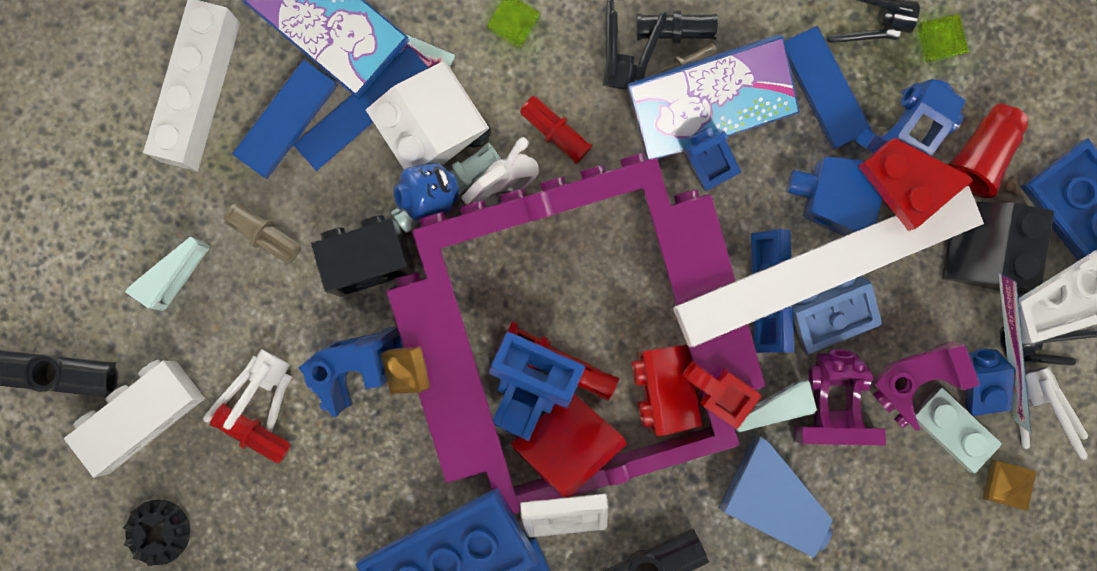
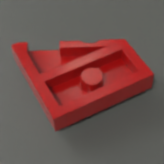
(912, 181)

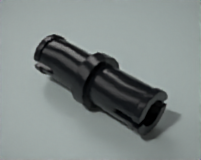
(679, 26)

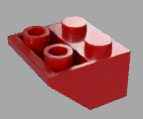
(668, 396)

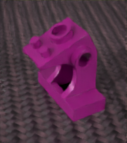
(945, 362)
(839, 426)

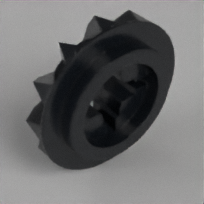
(175, 532)

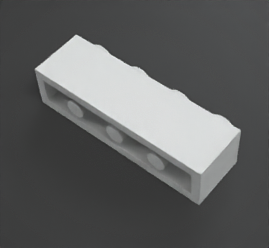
(192, 85)

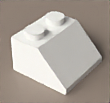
(427, 117)

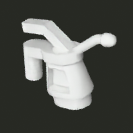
(504, 175)

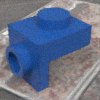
(711, 157)
(995, 382)

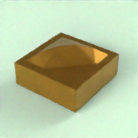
(405, 370)
(1009, 485)

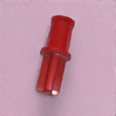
(555, 129)
(252, 435)

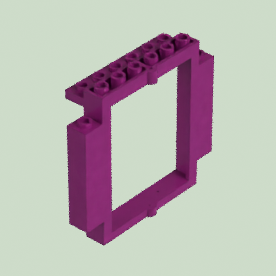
(432, 320)

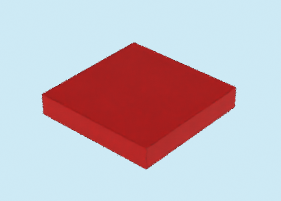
(569, 446)

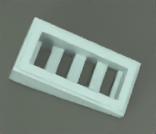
(166, 278)
(784, 405)

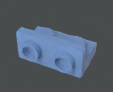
(836, 314)

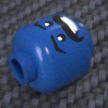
(426, 190)

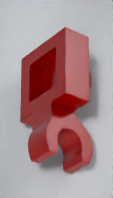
(725, 396)

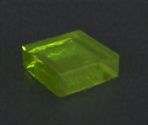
(513, 22)
(943, 38)

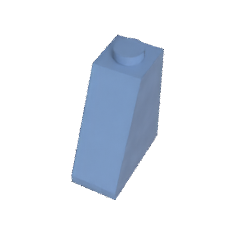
(775, 500)

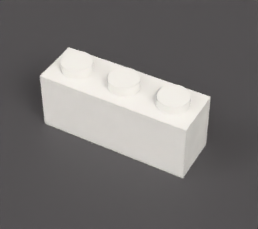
(133, 417)

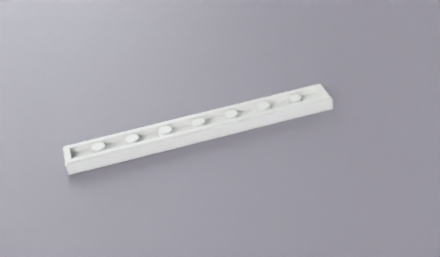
(820, 270)

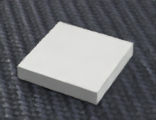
(565, 515)

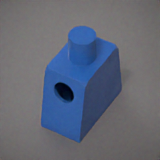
(837, 195)

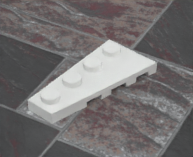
(1061, 303)

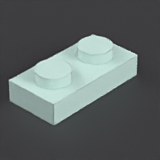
(956, 430)

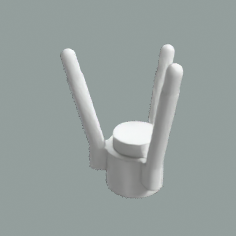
(262, 371)
(1042, 389)

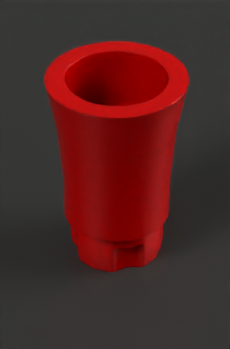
(991, 149)

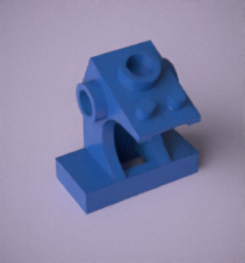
(930, 98)
(328, 368)
(528, 390)

